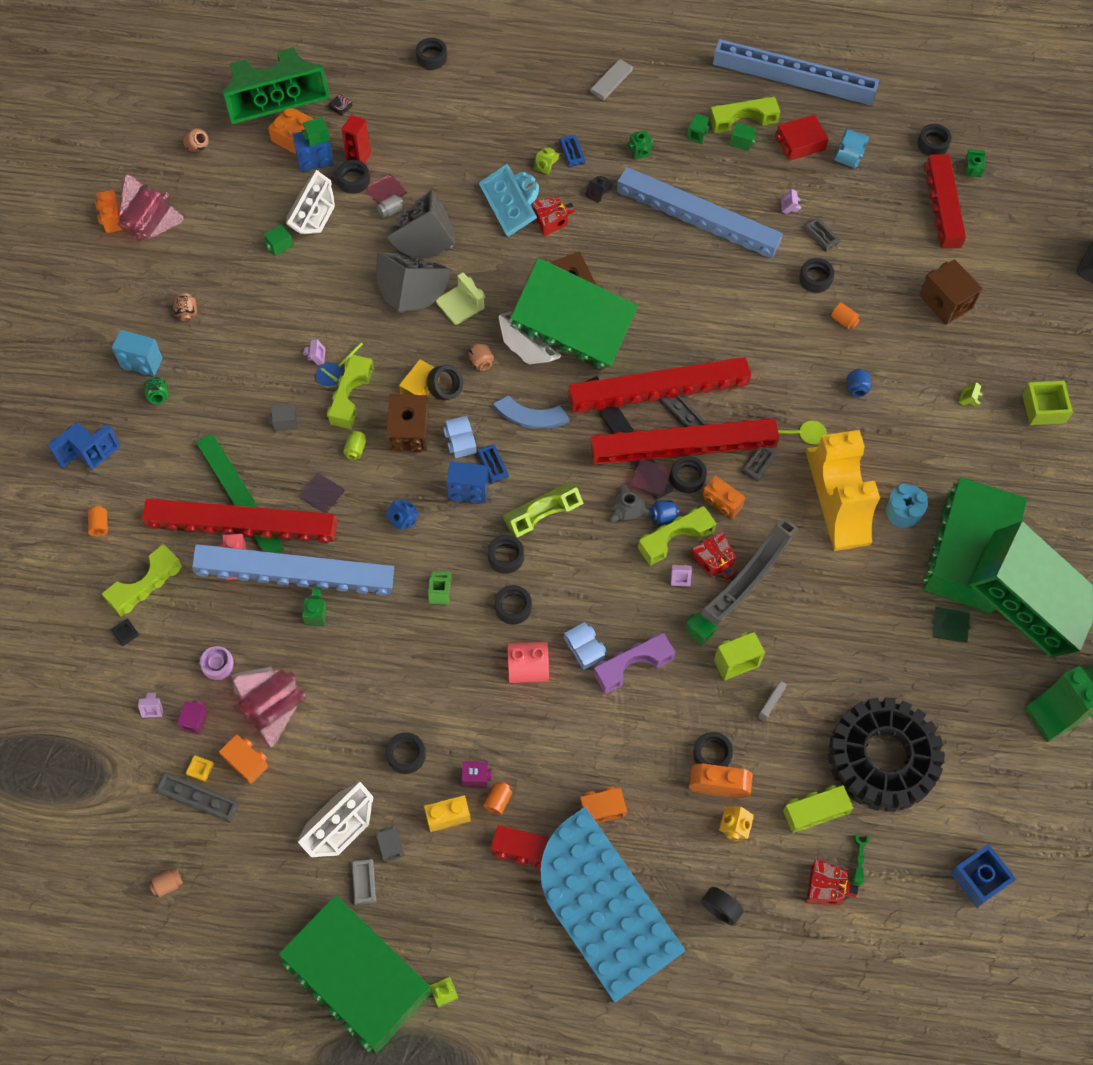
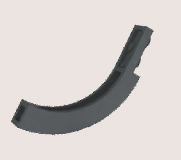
(752, 573)

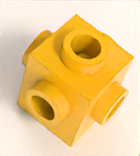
(736, 823)

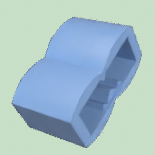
(460, 437)
(584, 645)

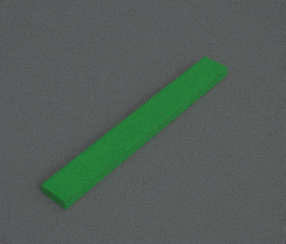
(233, 485)

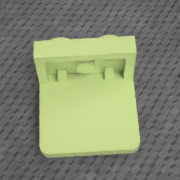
(462, 301)

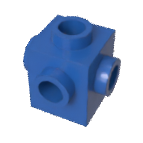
(402, 514)

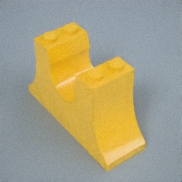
(843, 496)

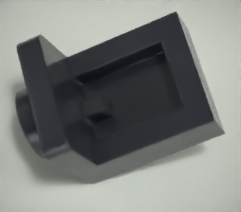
(597, 188)

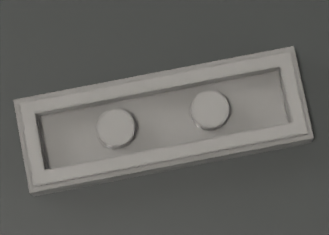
(611, 79)

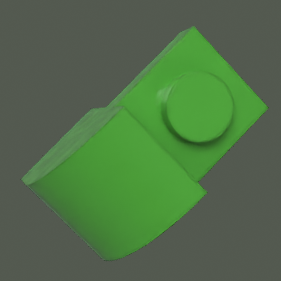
(439, 588)

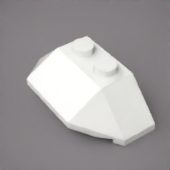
(312, 206)
(528, 348)
(337, 822)

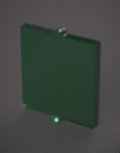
(951, 624)

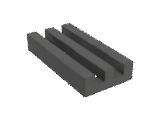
(819, 235)
(753, 473)

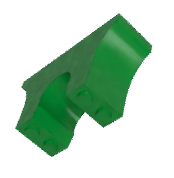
(273, 89)
(1064, 704)

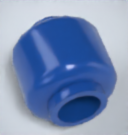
(858, 382)
(664, 512)

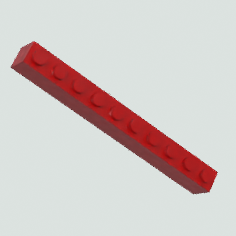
(659, 384)
(684, 441)
(240, 520)

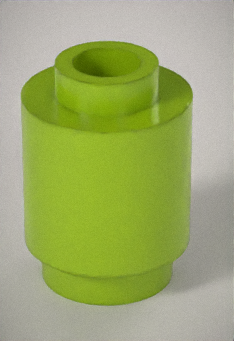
(354, 445)

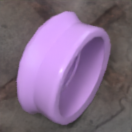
(216, 662)

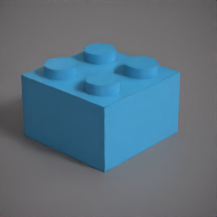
(137, 353)

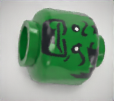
(156, 390)

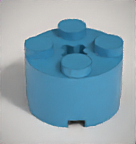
(851, 148)
(906, 506)

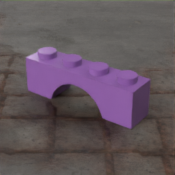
(655, 651)

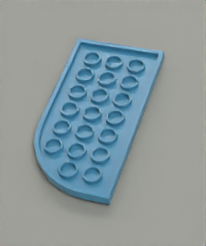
(604, 907)

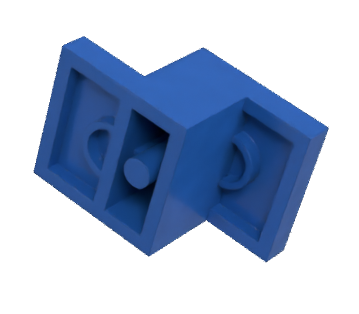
(80, 443)

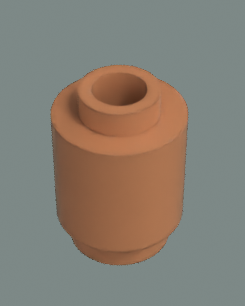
(165, 882)

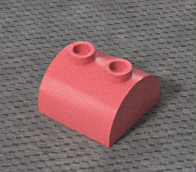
(528, 662)

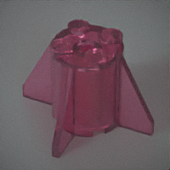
(145, 211)
(268, 700)

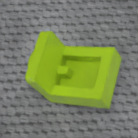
(545, 159)

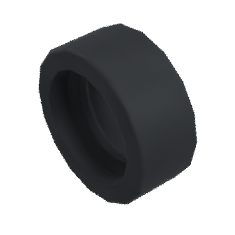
(431, 44)
(935, 130)
(353, 166)
(817, 264)
(457, 382)
(688, 461)
(507, 540)
(516, 591)
(714, 737)
(405, 768)
(722, 905)

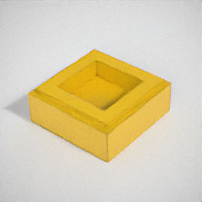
(199, 768)

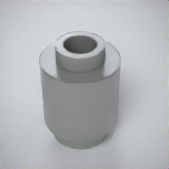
(390, 206)

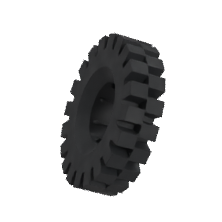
(872, 784)

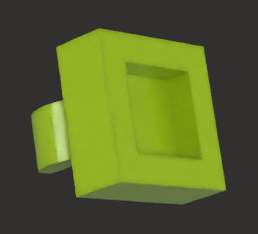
(970, 394)
(444, 992)

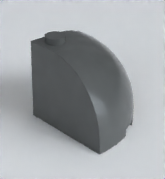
(423, 229)
(410, 282)

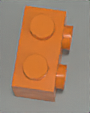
(109, 210)
(723, 497)
(244, 759)
(605, 805)

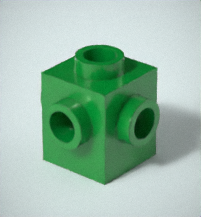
(640, 144)

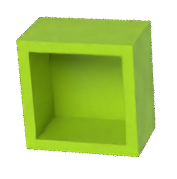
(1047, 402)
(739, 655)

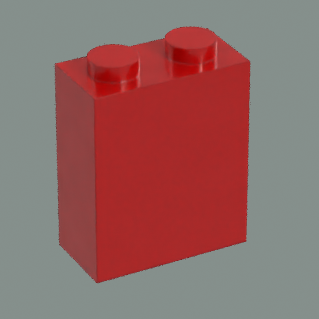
(801, 137)

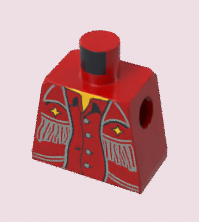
(551, 214)
(715, 556)
(828, 884)

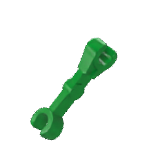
(858, 877)

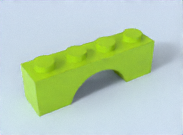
(762, 110)
(357, 372)
(526, 516)
(695, 524)
(125, 596)

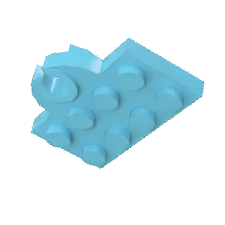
(510, 198)

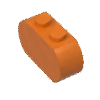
(720, 781)

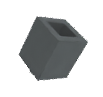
(283, 417)
(390, 844)

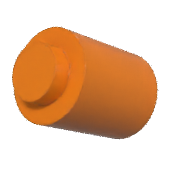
(845, 316)
(97, 521)
(498, 798)

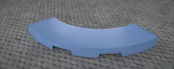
(529, 417)

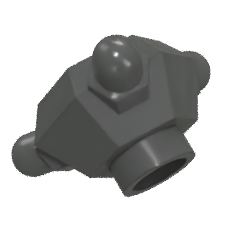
(628, 505)

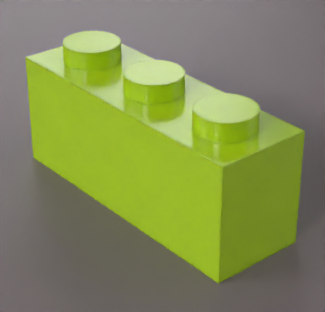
(817, 808)

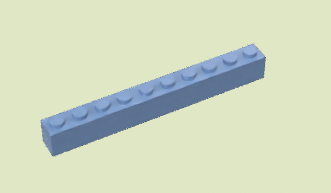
(795, 72)
(699, 212)
(292, 569)

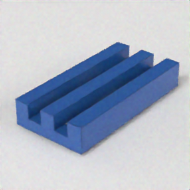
(581, 159)
(498, 476)

